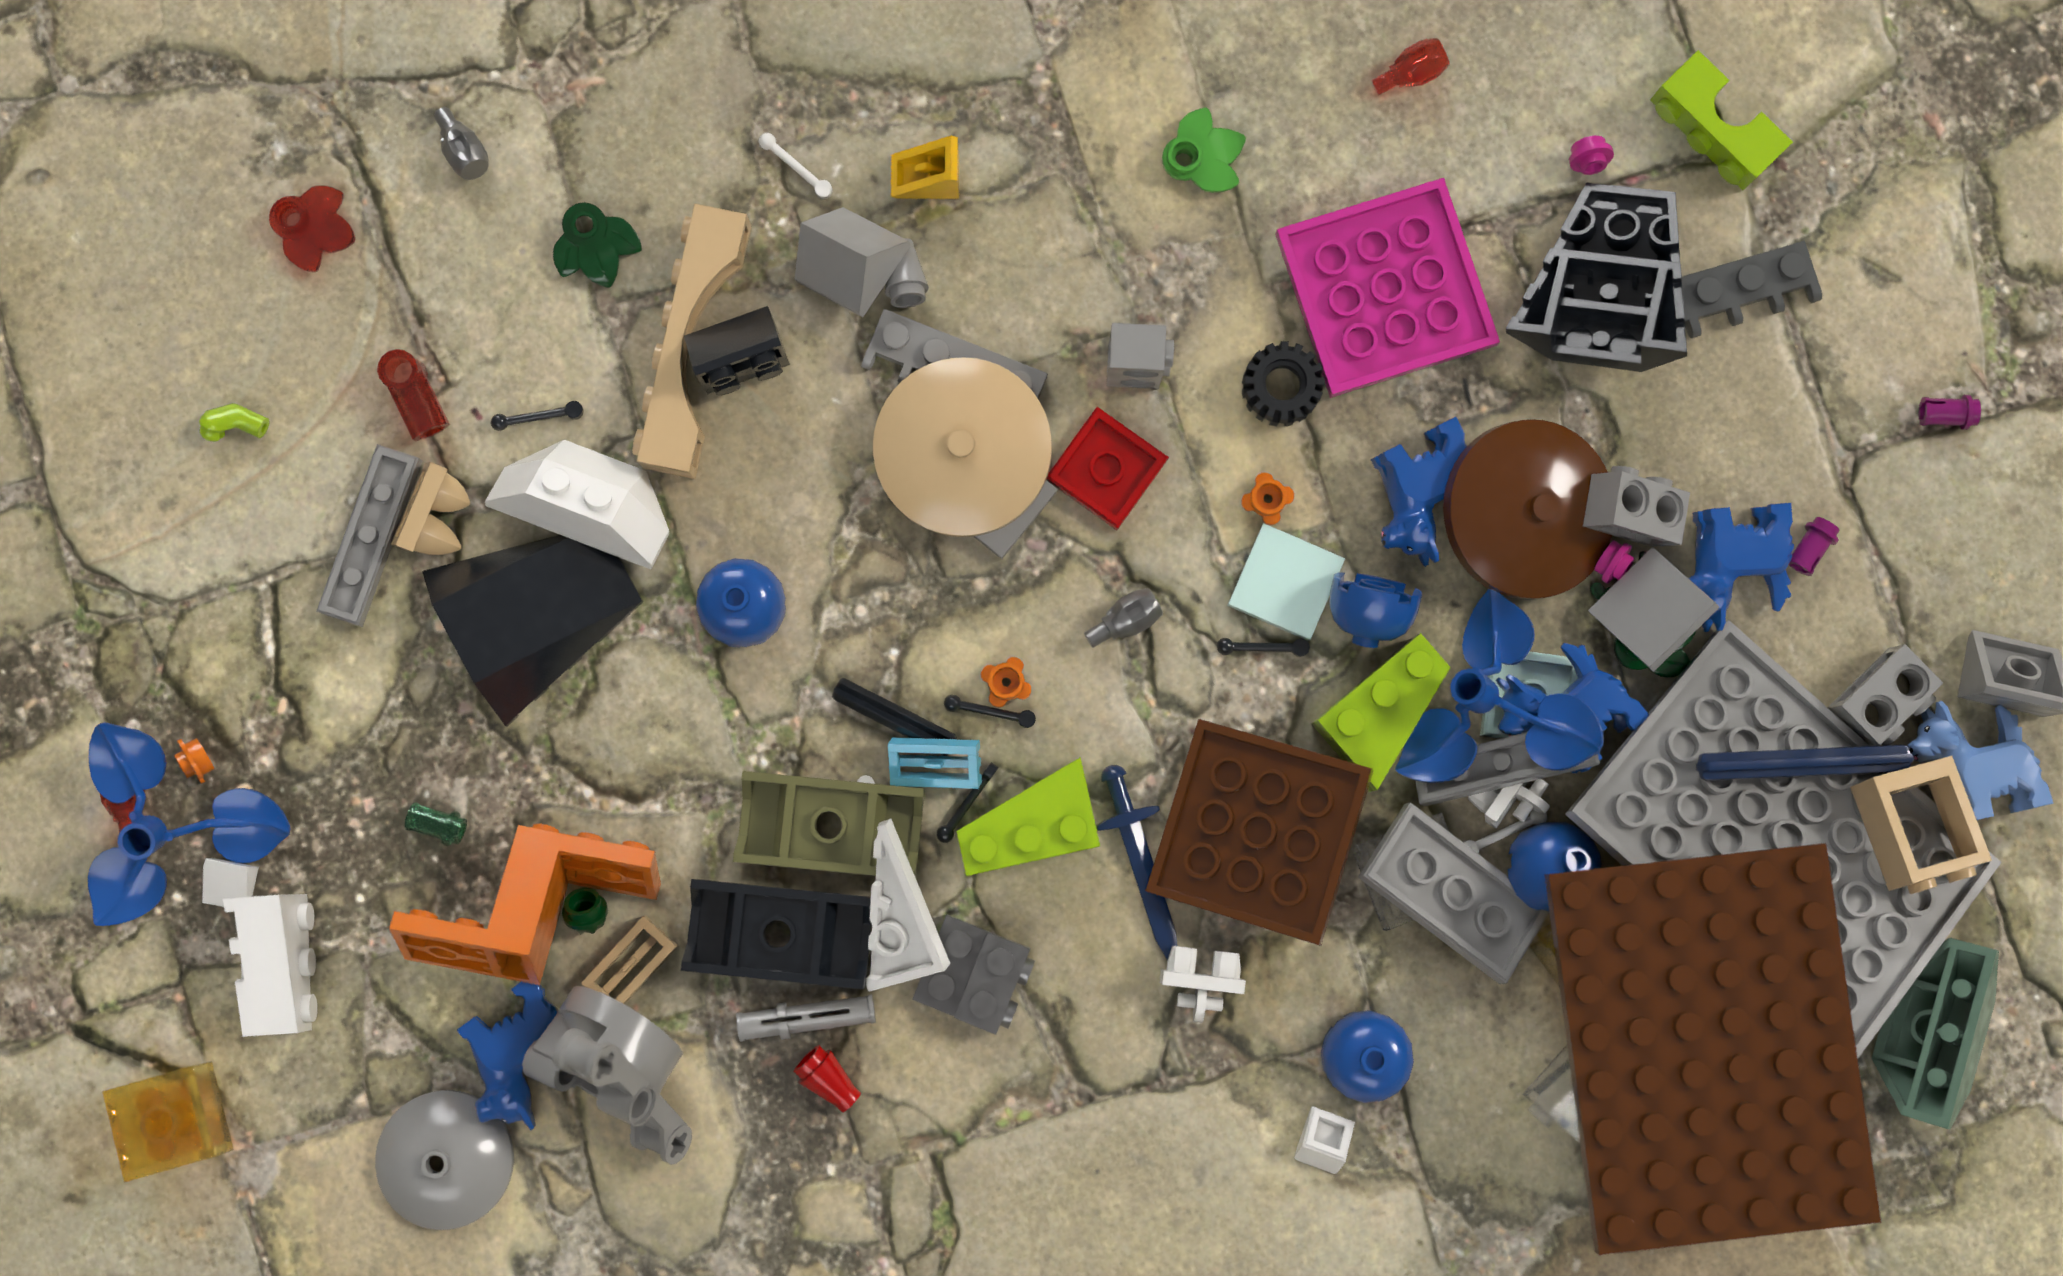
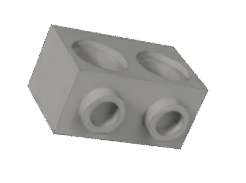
(1138, 355)
(1636, 507)
(1880, 689)

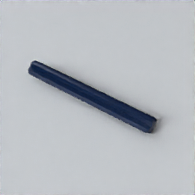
(1803, 762)

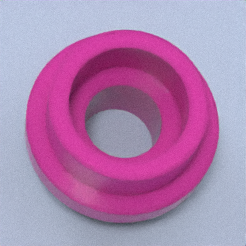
(1590, 155)
(1614, 561)

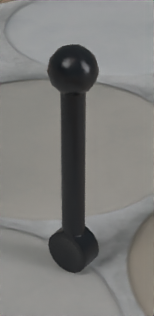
(572, 409)
(1299, 647)
(1025, 719)
(945, 833)

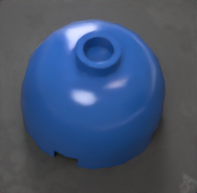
(741, 603)
(1372, 608)
(1548, 850)
(1367, 1056)

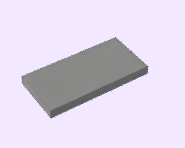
(1452, 893)

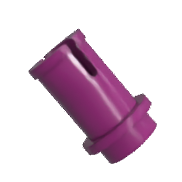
(1946, 411)
(1813, 545)

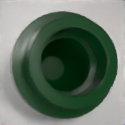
(584, 910)

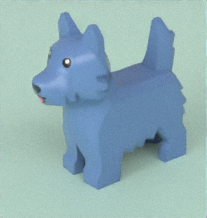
(1987, 770)

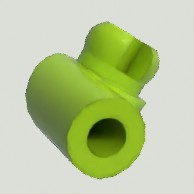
(230, 416)

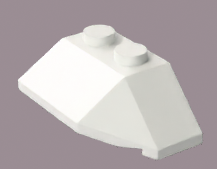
(585, 500)

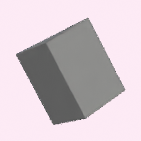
(847, 258)
(2012, 674)

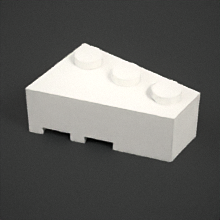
(274, 963)

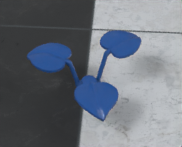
(1496, 635)
(119, 878)

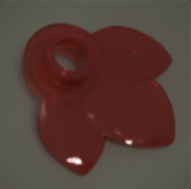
(317, 229)

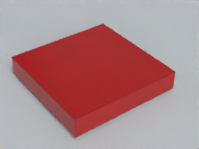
(1107, 468)

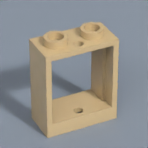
(1888, 835)

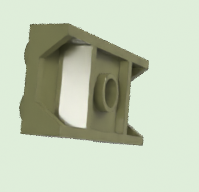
(783, 812)

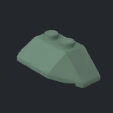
(1938, 1033)

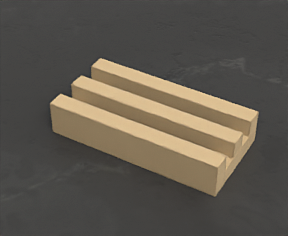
(657, 936)

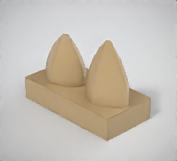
(419, 529)

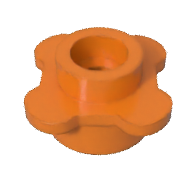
(1255, 502)
(1013, 671)
(193, 759)

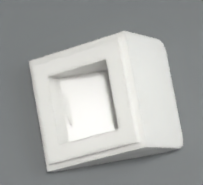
(227, 880)
(1324, 1140)

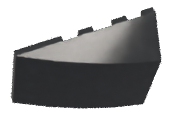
(1610, 284)
(529, 614)

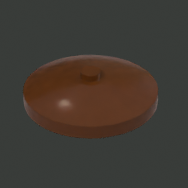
(1521, 508)

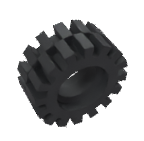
(1288, 358)

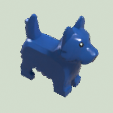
(1415, 487)
(1736, 551)
(1594, 687)
(501, 1054)

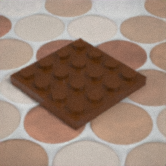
(1260, 831)

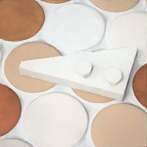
(903, 931)

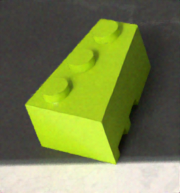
(1384, 708)
(1034, 825)

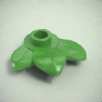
(1209, 150)

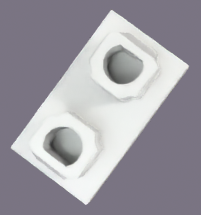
(1498, 802)
(1224, 978)

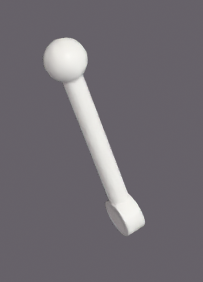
(822, 187)
(1534, 818)

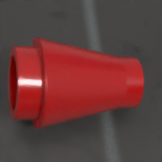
(826, 1078)

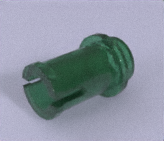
(435, 823)

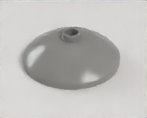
(474, 1155)

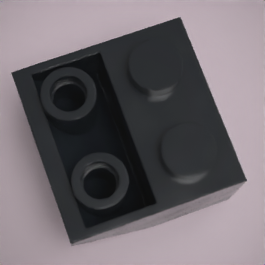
(737, 352)

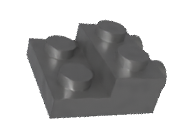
(979, 976)

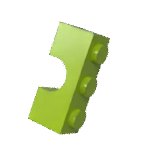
(1737, 150)

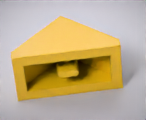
(927, 171)

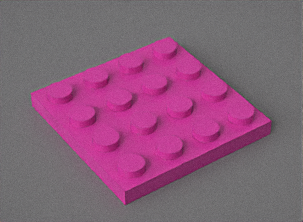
(1387, 287)

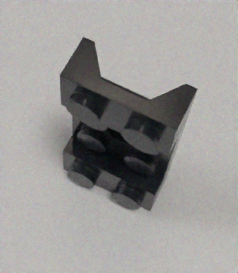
(825, 940)

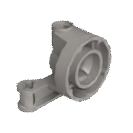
(618, 1061)

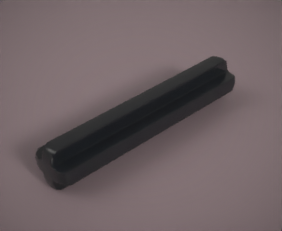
(887, 712)

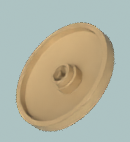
(962, 447)

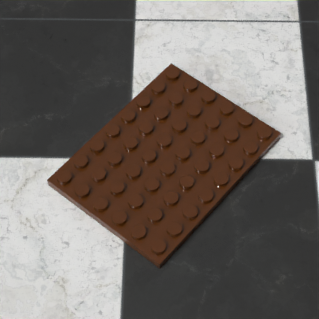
(1711, 1049)

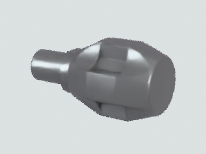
(461, 146)
(1126, 617)

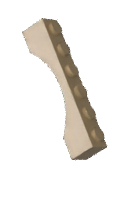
(712, 255)

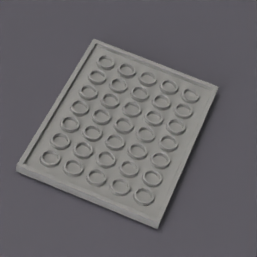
(1659, 809)

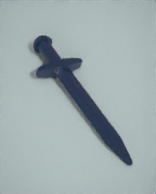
(1139, 855)

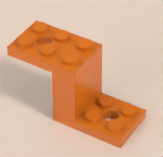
(528, 903)

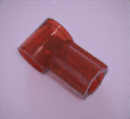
(414, 397)

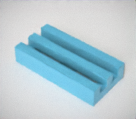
(934, 746)

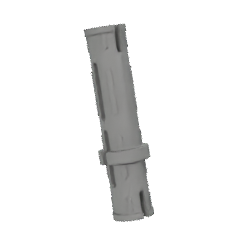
(751, 1023)

